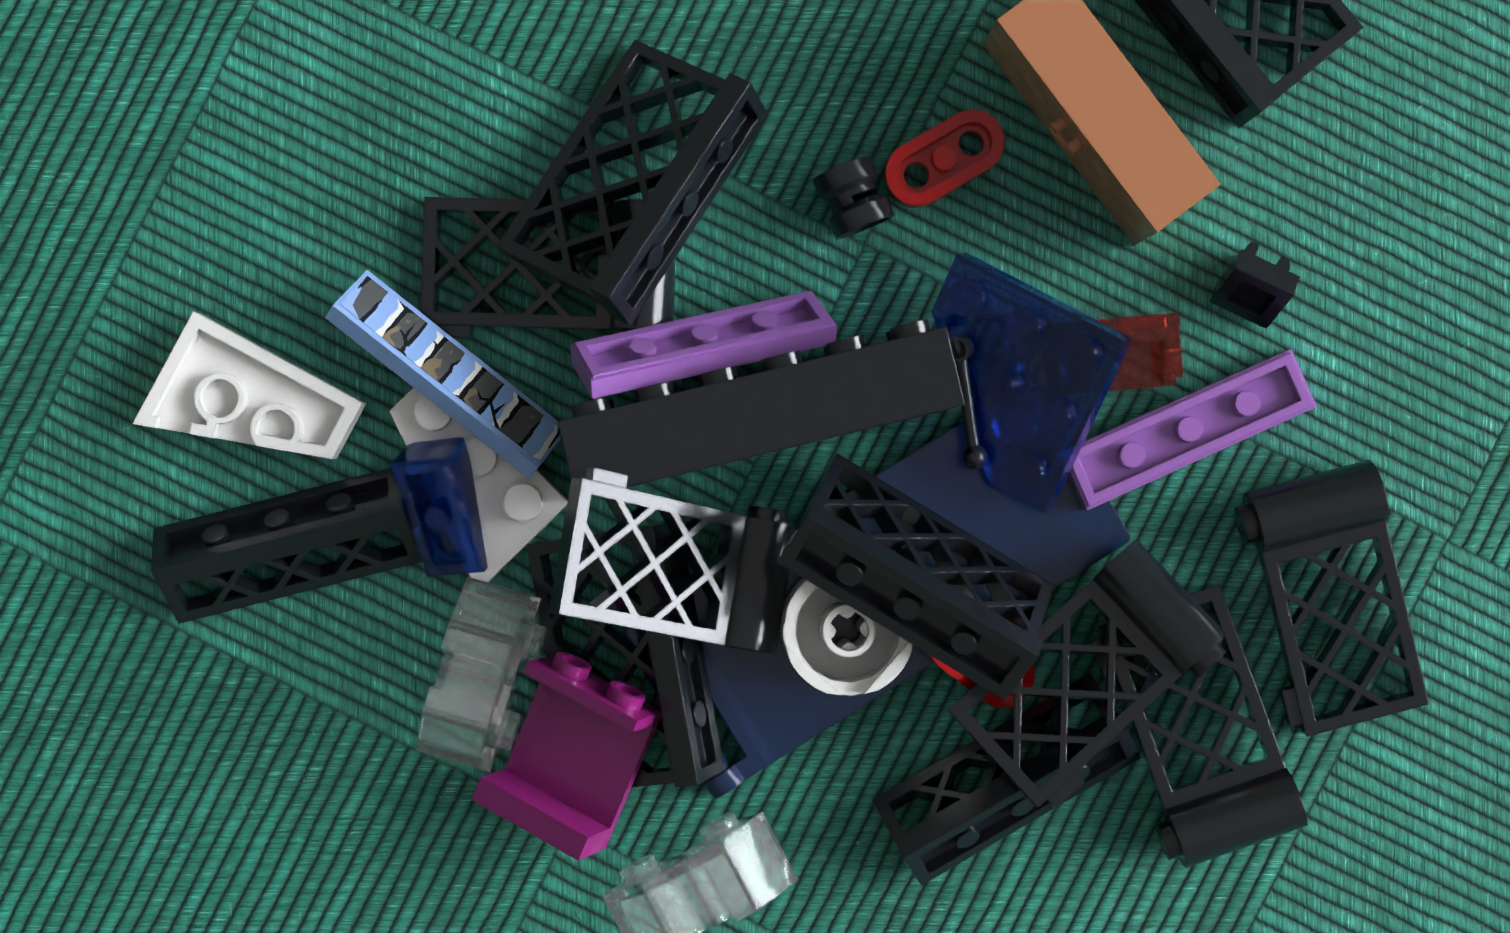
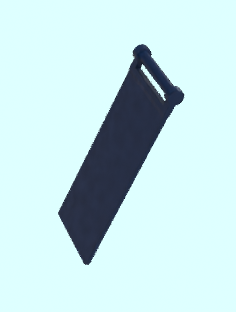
(778, 711)

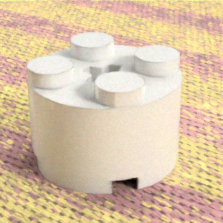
(840, 667)

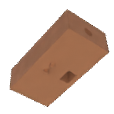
(1100, 113)

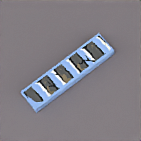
(446, 373)

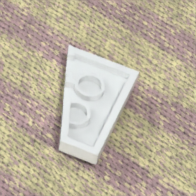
(246, 394)
(509, 503)

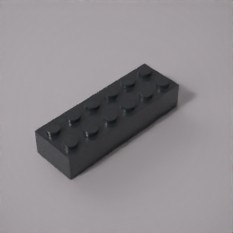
(768, 410)

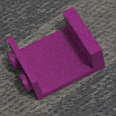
(572, 757)

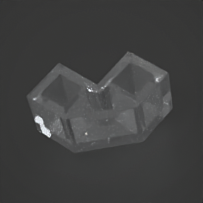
(484, 653)
(720, 877)

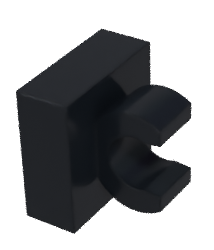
(1255, 287)

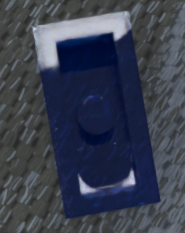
(442, 505)

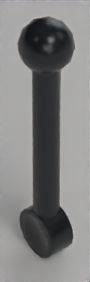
(974, 455)

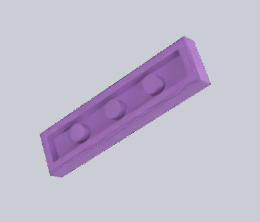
(701, 344)
(1190, 429)

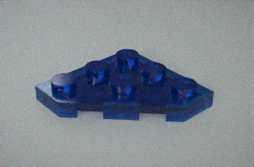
(1032, 375)

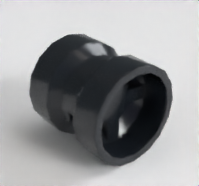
(849, 183)

